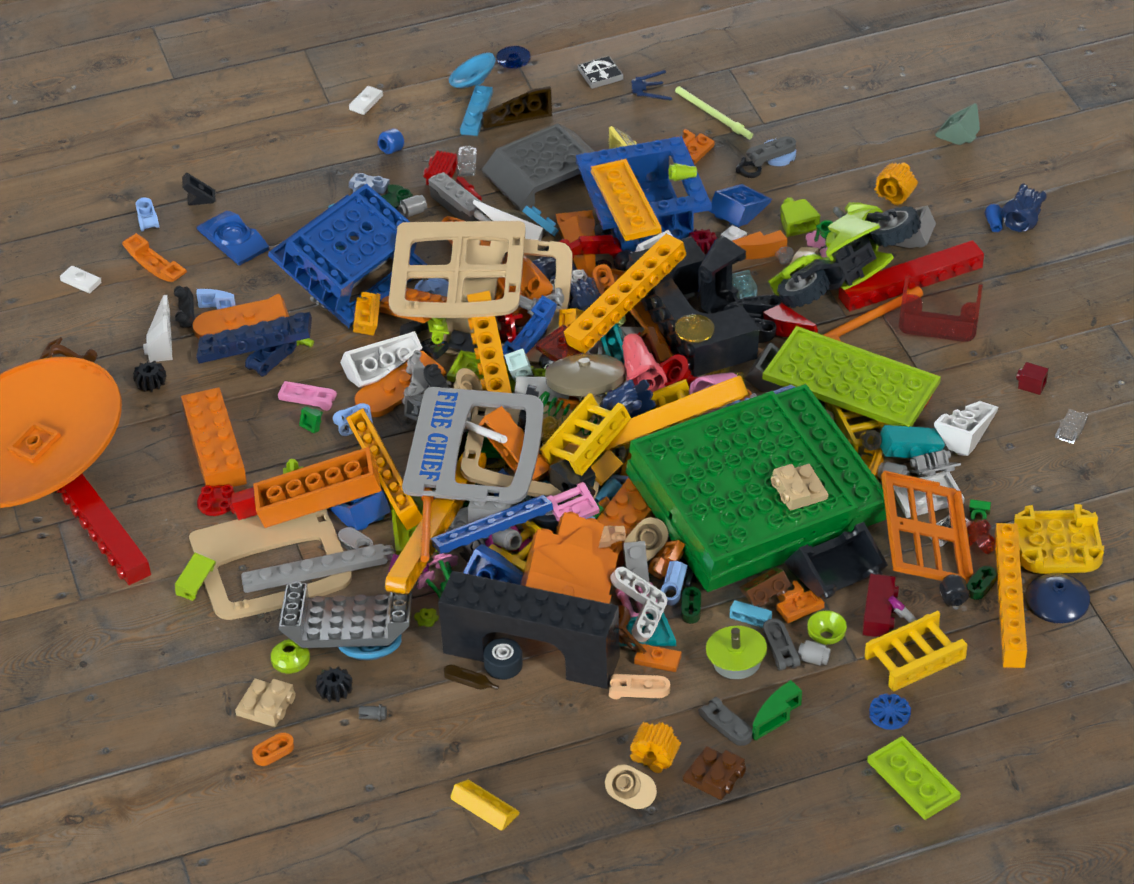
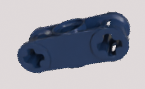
(268, 358)

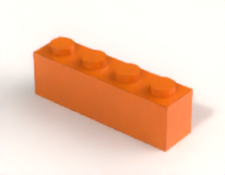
(502, 423)

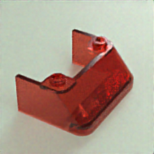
(938, 325)

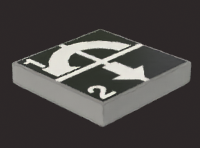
(600, 72)

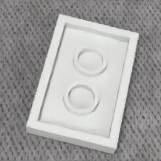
(940, 502)

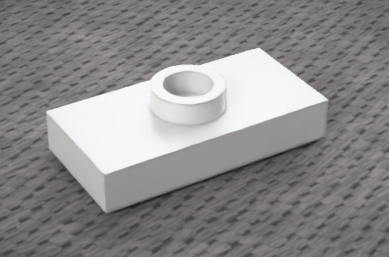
(365, 100)
(80, 279)

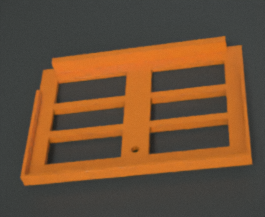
(955, 534)

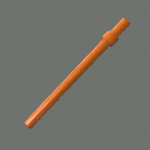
(426, 522)

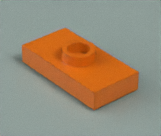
(658, 658)

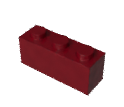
(878, 608)

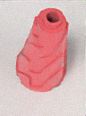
(641, 364)

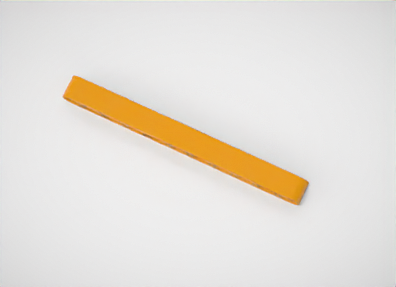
(674, 413)
(443, 511)

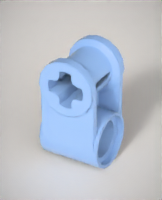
(146, 215)
(347, 412)

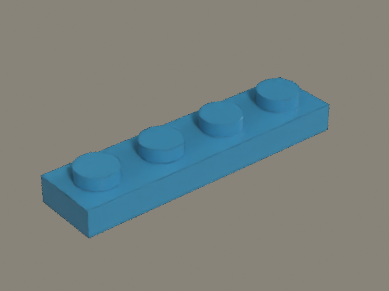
(478, 104)

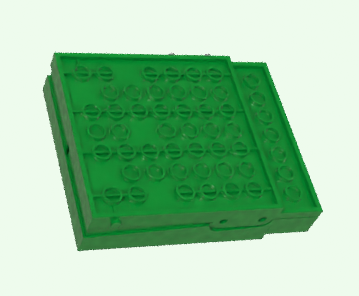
(717, 492)

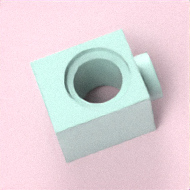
(518, 364)

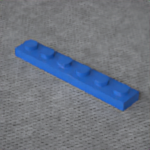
(491, 524)

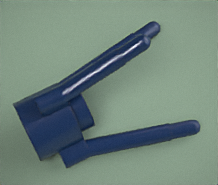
(639, 85)

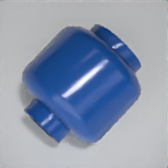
(391, 141)

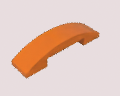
(152, 261)

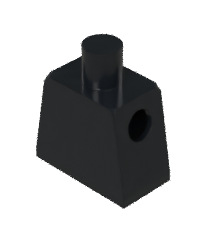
(564, 477)

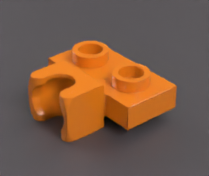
(698, 145)
(669, 552)
(798, 603)

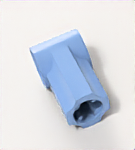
(674, 580)

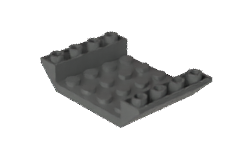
(535, 163)
(342, 619)

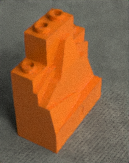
(571, 560)

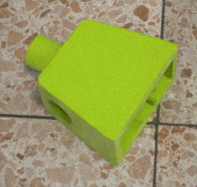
(798, 217)

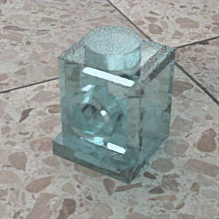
(745, 284)

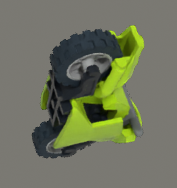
(850, 252)

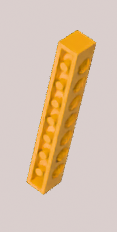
(625, 293)
(489, 349)
(388, 473)
(1010, 596)

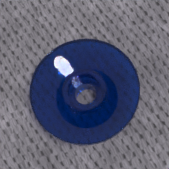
(513, 57)

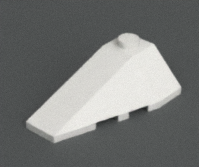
(532, 231)
(376, 360)

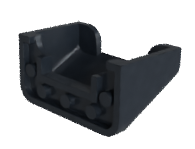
(715, 276)
(837, 562)

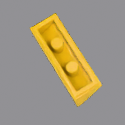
(483, 804)

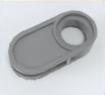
(353, 539)

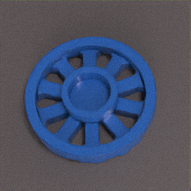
(890, 711)

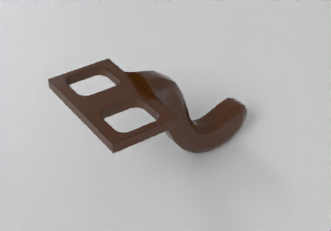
(56, 348)
(624, 635)

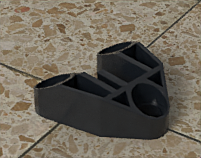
(755, 307)

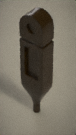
(468, 677)

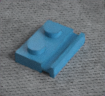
(546, 223)

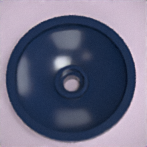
(1057, 598)

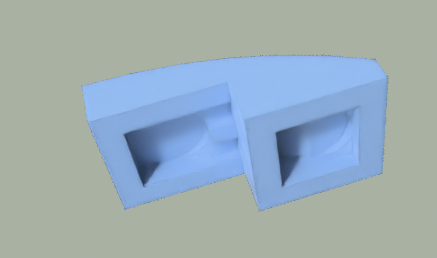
(214, 298)

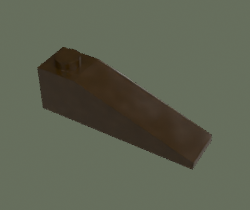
(525, 107)

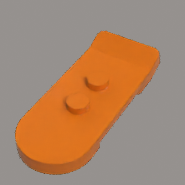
(239, 315)
(389, 390)

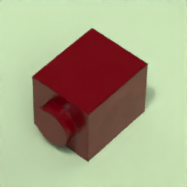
(1032, 378)

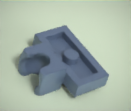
(377, 183)

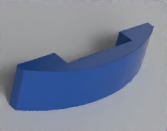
(534, 329)

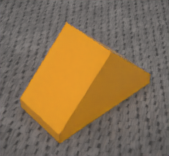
(606, 467)

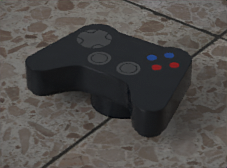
(434, 350)

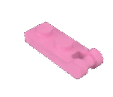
(307, 395)

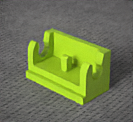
(193, 576)

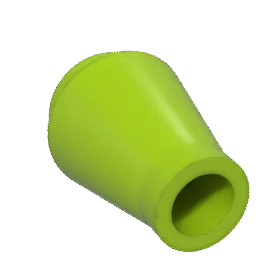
(681, 172)

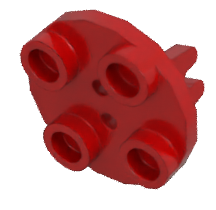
(508, 330)

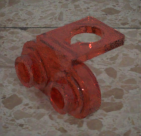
(981, 535)

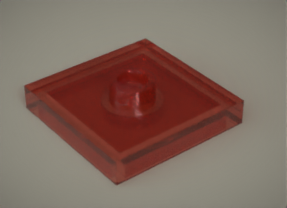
(556, 346)

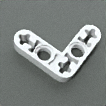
(648, 602)

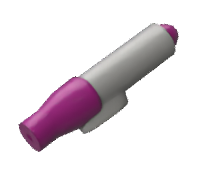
(901, 610)

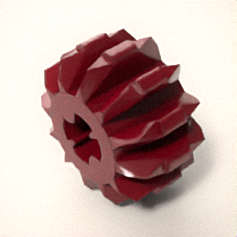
(703, 238)

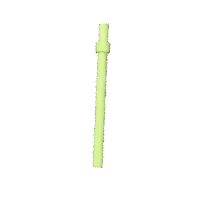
(736, 127)

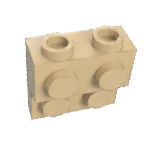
(798, 486)
(266, 701)

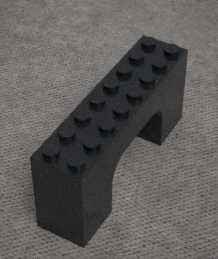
(734, 333)
(581, 628)

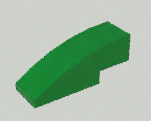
(777, 709)

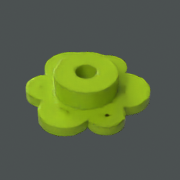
(426, 617)

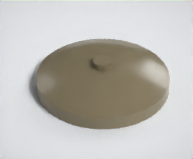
(585, 374)

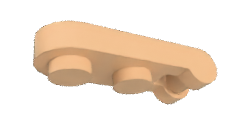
(638, 686)

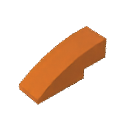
(760, 245)

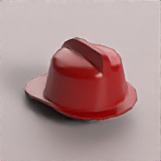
(675, 369)

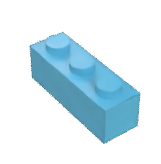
(749, 613)

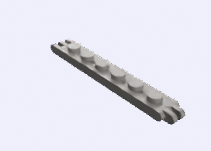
(316, 567)

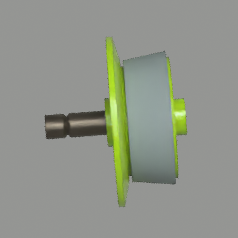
(736, 651)

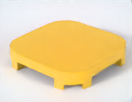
(1059, 540)

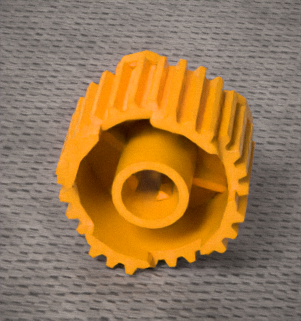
(895, 183)
(655, 746)

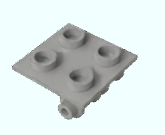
(939, 463)

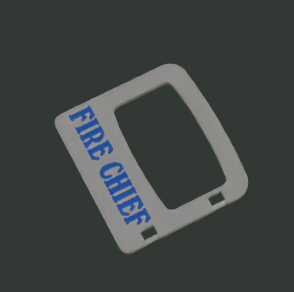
(439, 437)

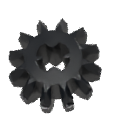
(149, 376)
(334, 684)

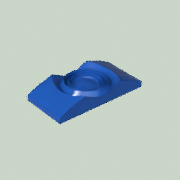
(233, 237)

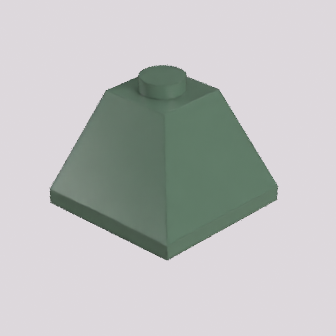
(961, 126)

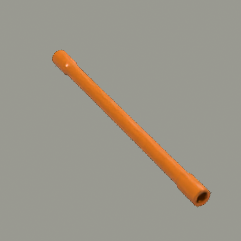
(871, 315)

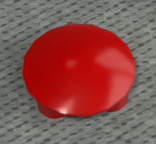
(215, 499)

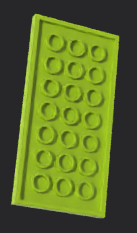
(852, 377)

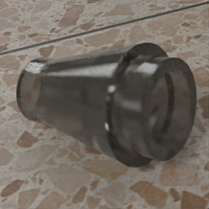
(874, 440)

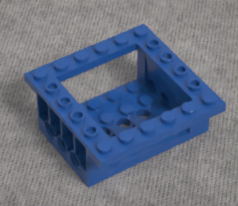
(650, 166)
(330, 273)

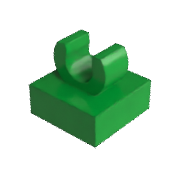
(310, 419)
(979, 507)

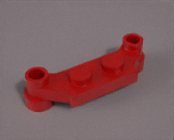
(594, 245)

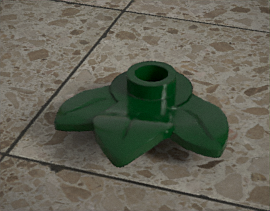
(396, 194)

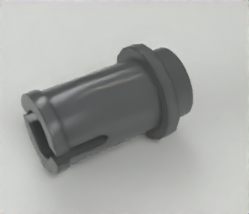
(373, 712)

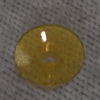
(694, 328)

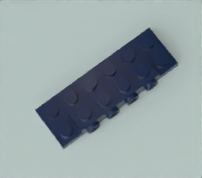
(254, 337)

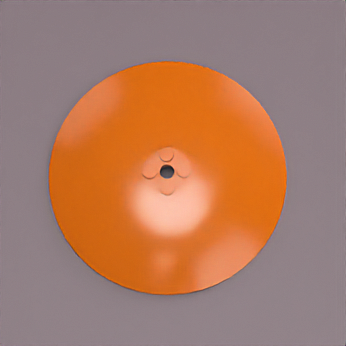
(67, 412)

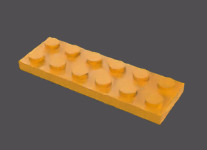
(626, 200)

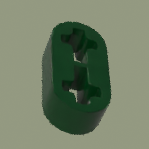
(985, 584)
(691, 605)

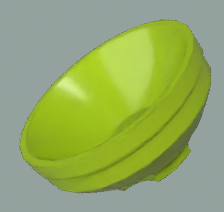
(827, 622)
(289, 661)

